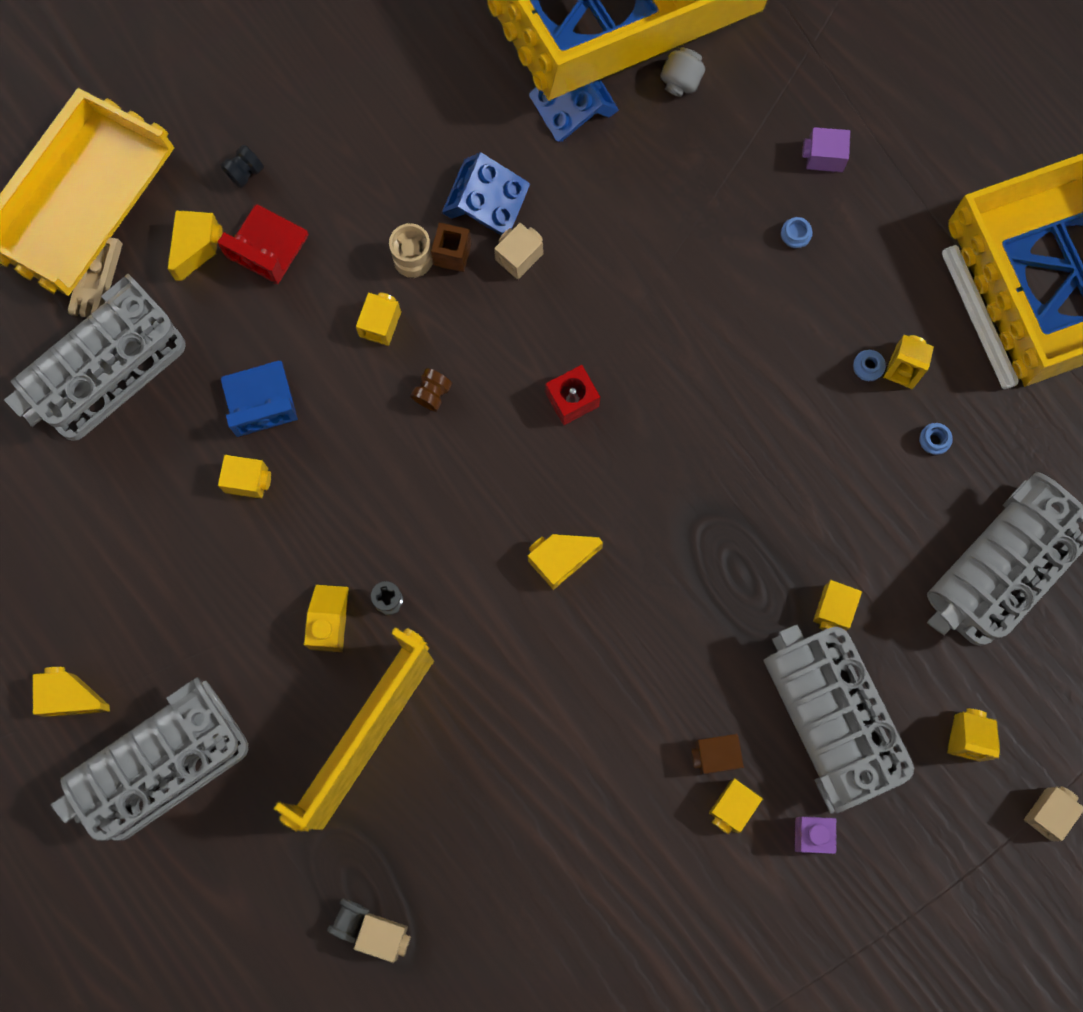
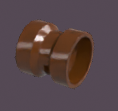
(431, 389)

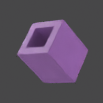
(827, 149)
(815, 835)

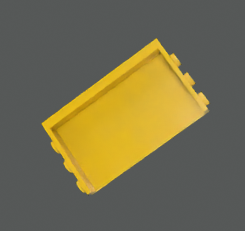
(77, 189)
(362, 736)

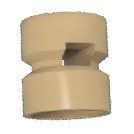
(411, 250)

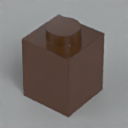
(451, 247)
(717, 754)

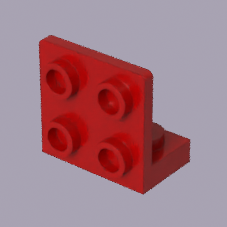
(264, 243)

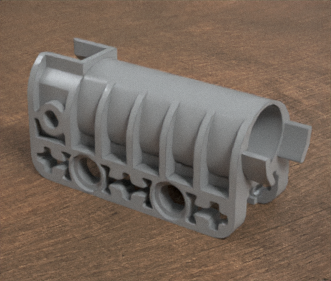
(95, 360)
(1005, 555)
(830, 719)
(148, 760)

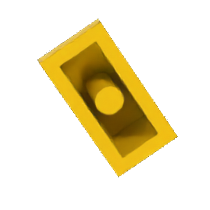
(192, 242)
(909, 361)
(561, 556)
(326, 618)
(64, 694)
(974, 736)

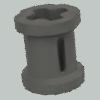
(378, 594)
(348, 920)

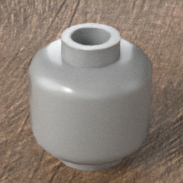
(682, 71)

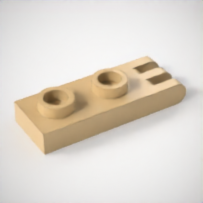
(96, 281)

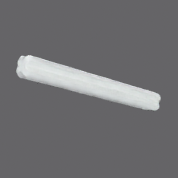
(980, 317)

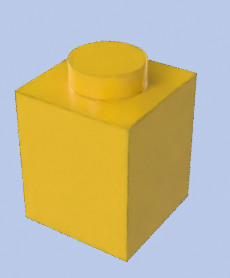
(378, 318)
(244, 476)
(837, 606)
(734, 807)

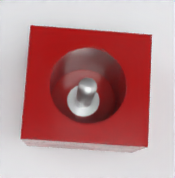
(572, 394)

